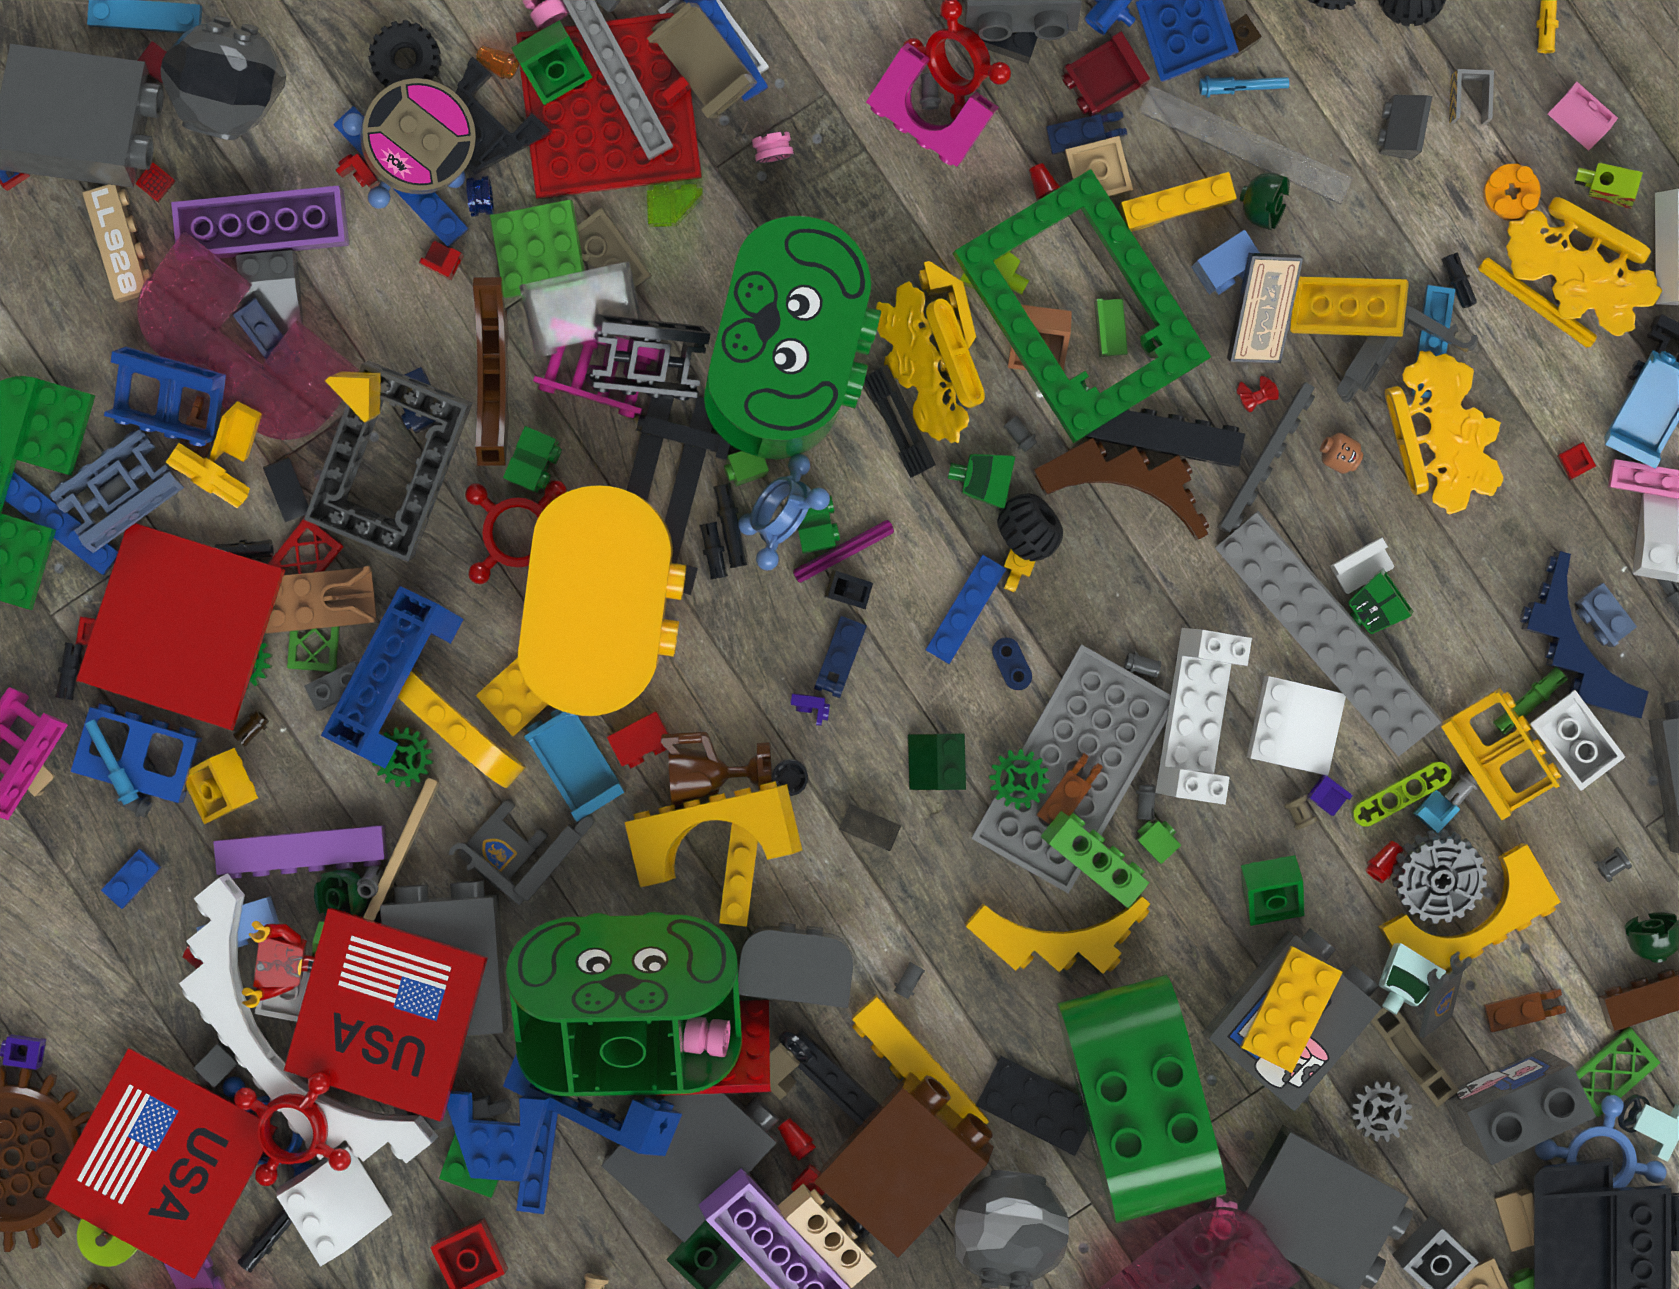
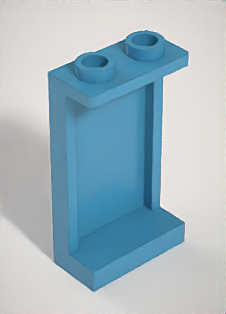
(1648, 411)
(574, 763)

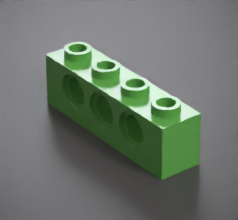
(1061, 835)

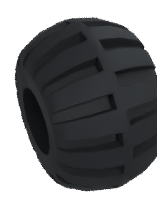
(1411, 11)
(1030, 527)

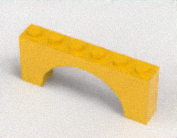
(762, 813)
(1523, 897)

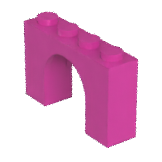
(894, 101)

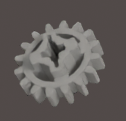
(1390, 1104)

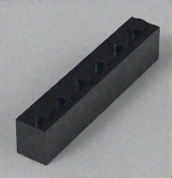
(1173, 437)

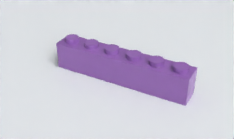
(301, 849)

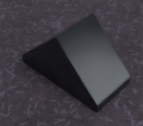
(848, 589)

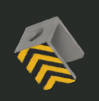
(1487, 79)

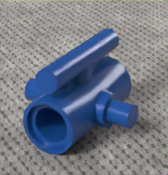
(1107, 12)

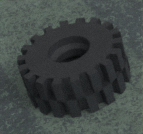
(404, 36)

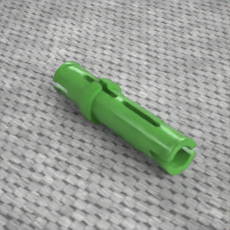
(1536, 695)

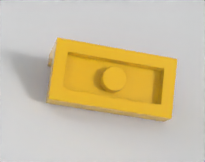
(236, 432)

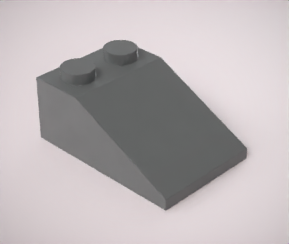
(274, 285)

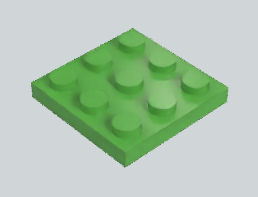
(536, 244)

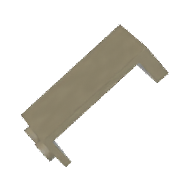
(703, 58)

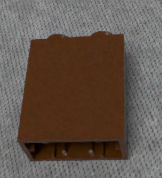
(906, 1162)

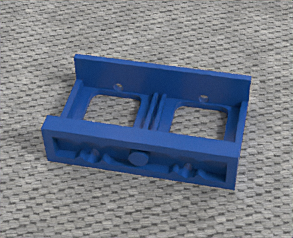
(172, 378)
(135, 753)

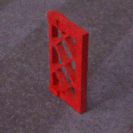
(293, 541)

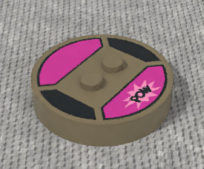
(417, 136)

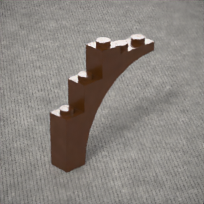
(492, 371)
(1129, 469)

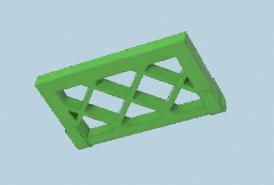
(294, 641)
(1635, 1076)

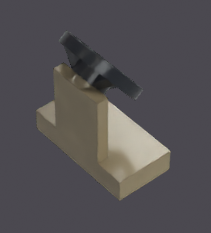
(784, 1060)

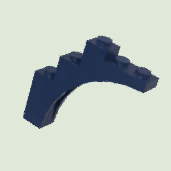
(1568, 651)

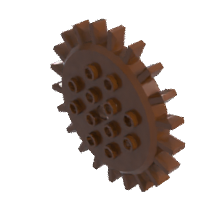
(38, 1112)

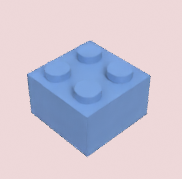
(1224, 263)

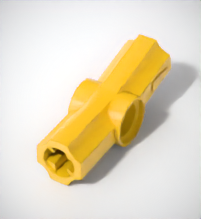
(208, 475)

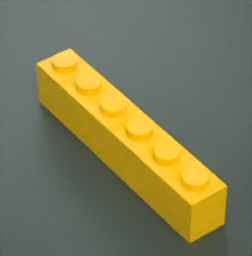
(906, 1053)

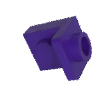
(806, 703)

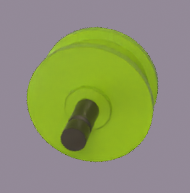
(101, 1246)

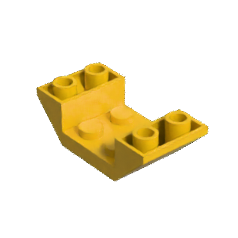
(939, 281)

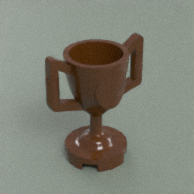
(703, 773)

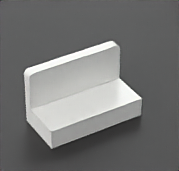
(1362, 565)

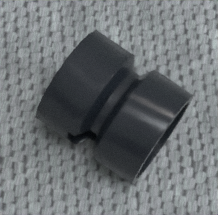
(791, 773)

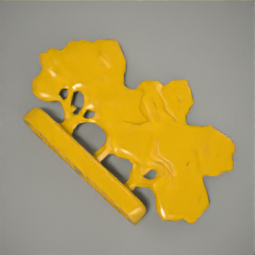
(1584, 276)
(916, 361)
(1454, 437)

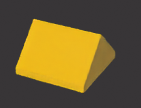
(358, 391)

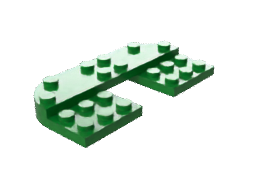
(46, 429)

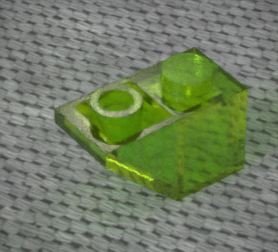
(670, 206)

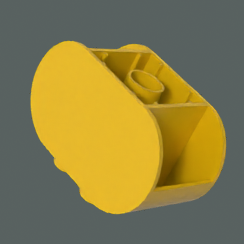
(597, 600)

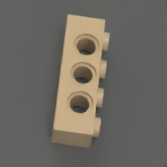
(798, 1210)

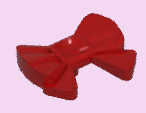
(1250, 399)

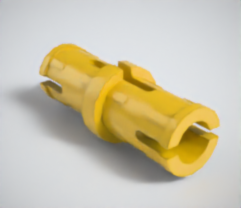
(1547, 26)

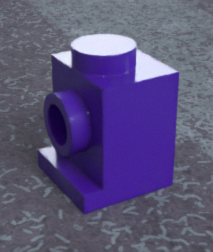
(11, 1051)

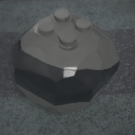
(222, 78)

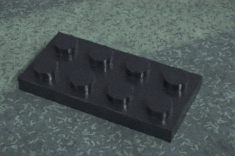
(1034, 1105)

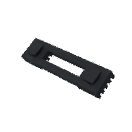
(881, 385)

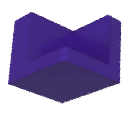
(1328, 795)

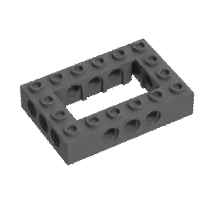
(403, 534)

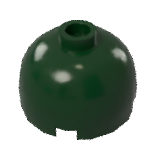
(1264, 199)
(339, 892)
(1655, 937)

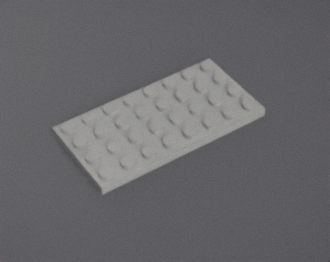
(1091, 712)

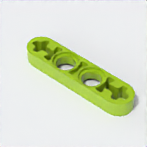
(1402, 796)

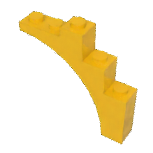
(1058, 948)

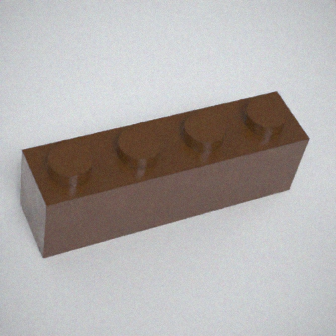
(1641, 1001)

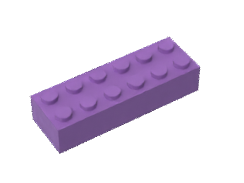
(265, 221)
(764, 1238)

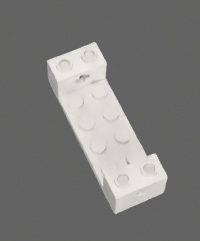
(1197, 714)

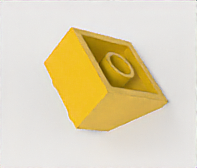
(220, 786)

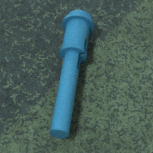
(1228, 85)
(117, 776)

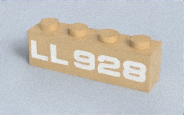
(117, 240)

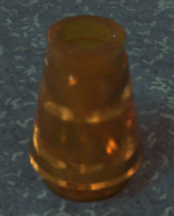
(499, 62)

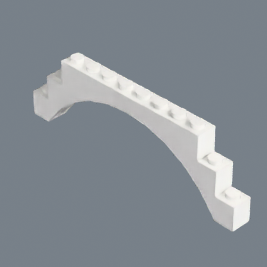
(218, 994)

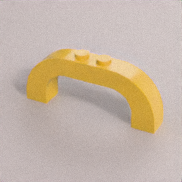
(459, 732)

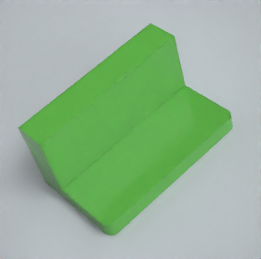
(1110, 327)

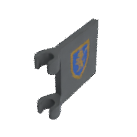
(502, 844)
(1442, 995)

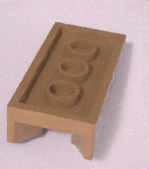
(324, 600)

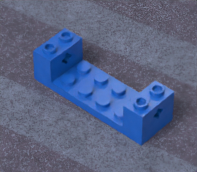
(383, 673)
(644, 1130)

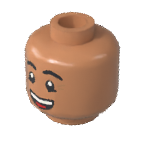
(1341, 453)

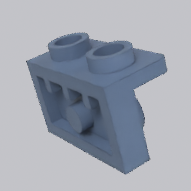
(1605, 616)

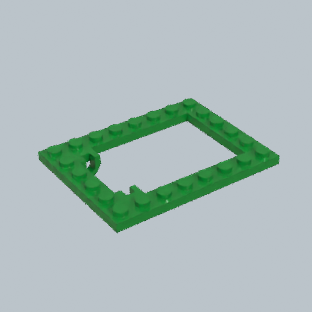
(1073, 403)

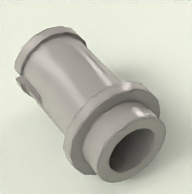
(1463, 787)

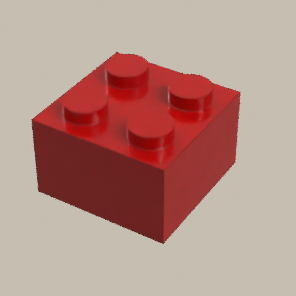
(469, 1256)

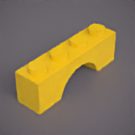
(1177, 201)
(738, 877)

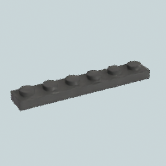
(1261, 468)

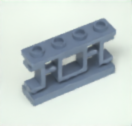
(127, 508)

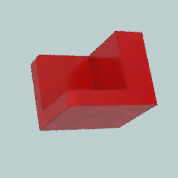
(442, 260)

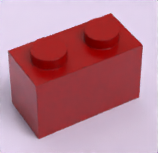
(638, 740)

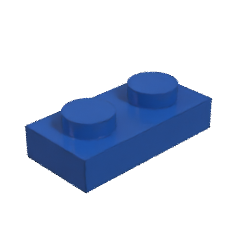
(131, 878)

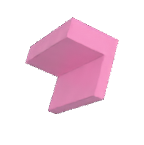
(1583, 116)

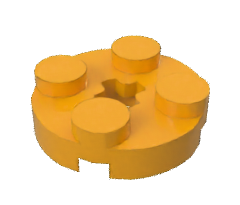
(1502, 204)

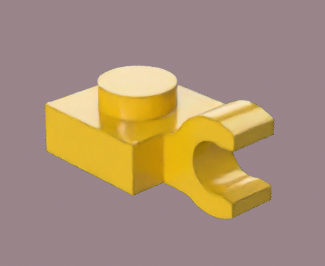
(1018, 567)

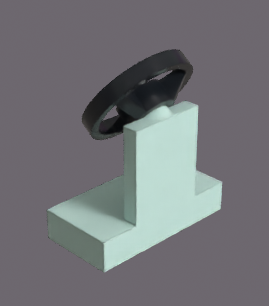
(1652, 1124)

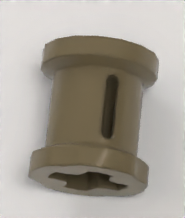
(1300, 822)

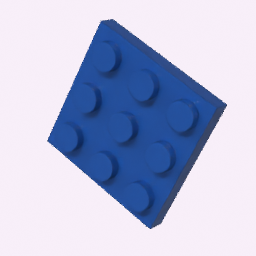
(1186, 34)

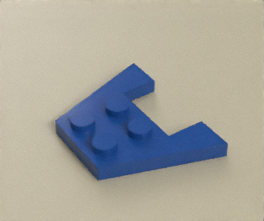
(497, 1148)

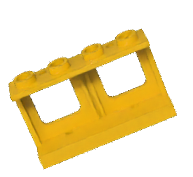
(1485, 761)

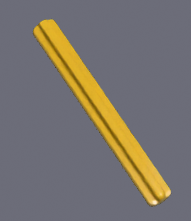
(1536, 302)

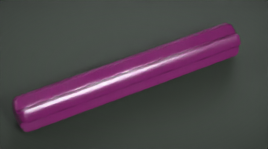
(843, 551)

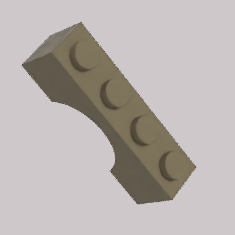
(1413, 1056)

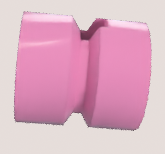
(546, 12)
(711, 1036)

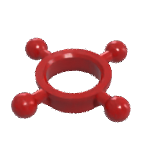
(941, 68)
(477, 495)
(318, 1084)

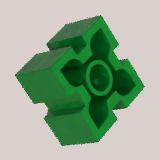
(532, 460)
(817, 531)

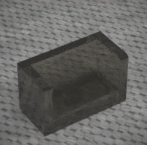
(869, 826)

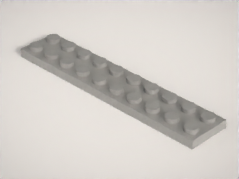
(1328, 633)

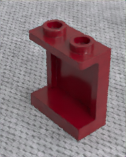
(1105, 75)

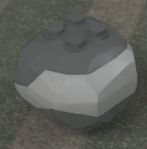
(1010, 1229)

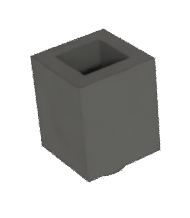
(216, 1065)

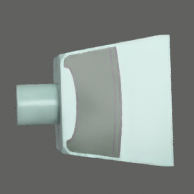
(1406, 978)

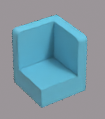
(1436, 811)

